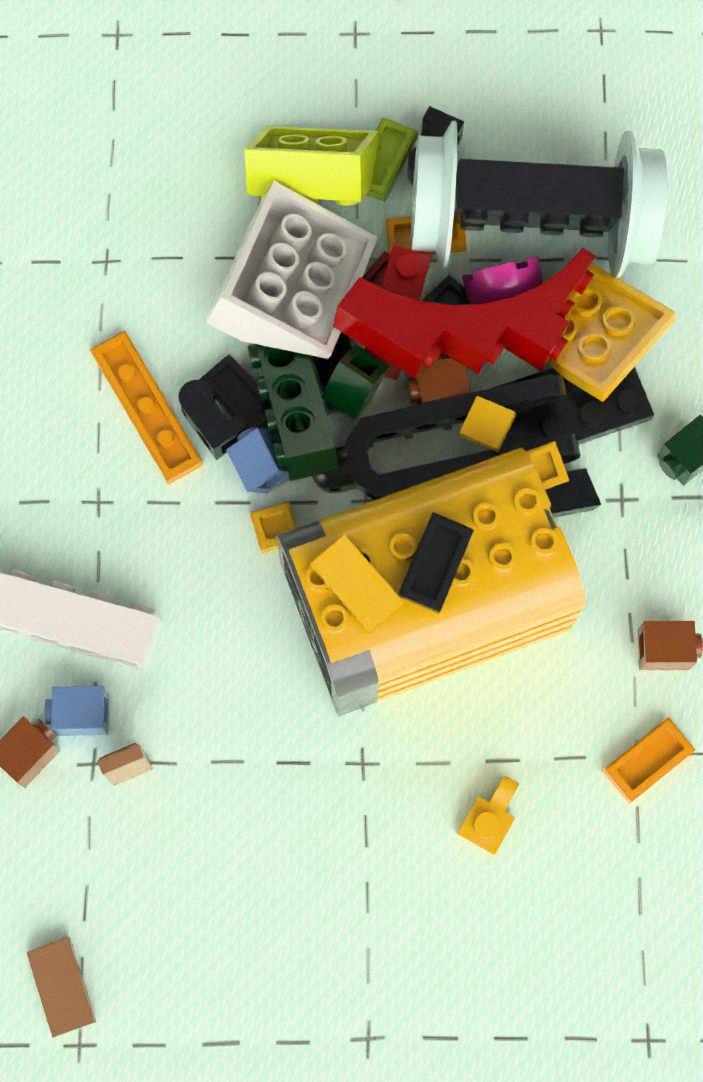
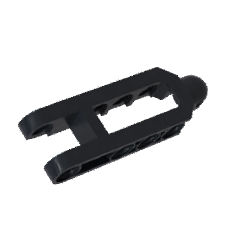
(353, 458)

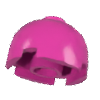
(502, 281)

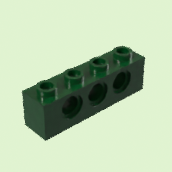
(287, 377)

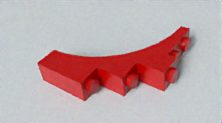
(417, 332)

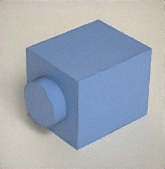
(256, 460)
(78, 710)

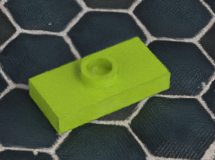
(392, 152)

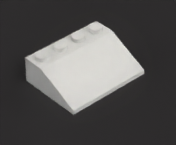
(291, 275)

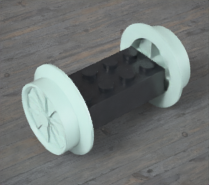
(553, 197)

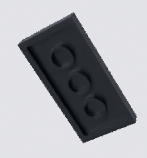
(582, 412)

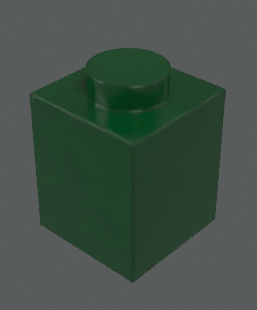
(354, 381)
(683, 453)

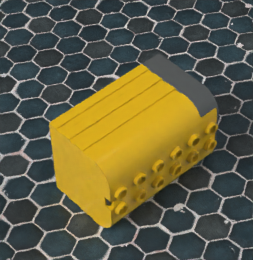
(507, 593)

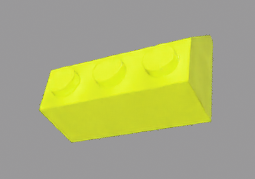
(313, 162)

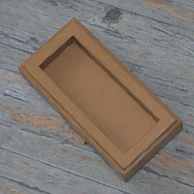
(124, 764)
(61, 987)

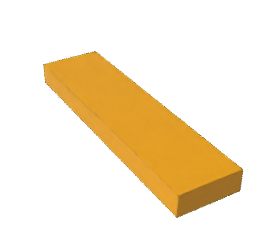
(146, 407)

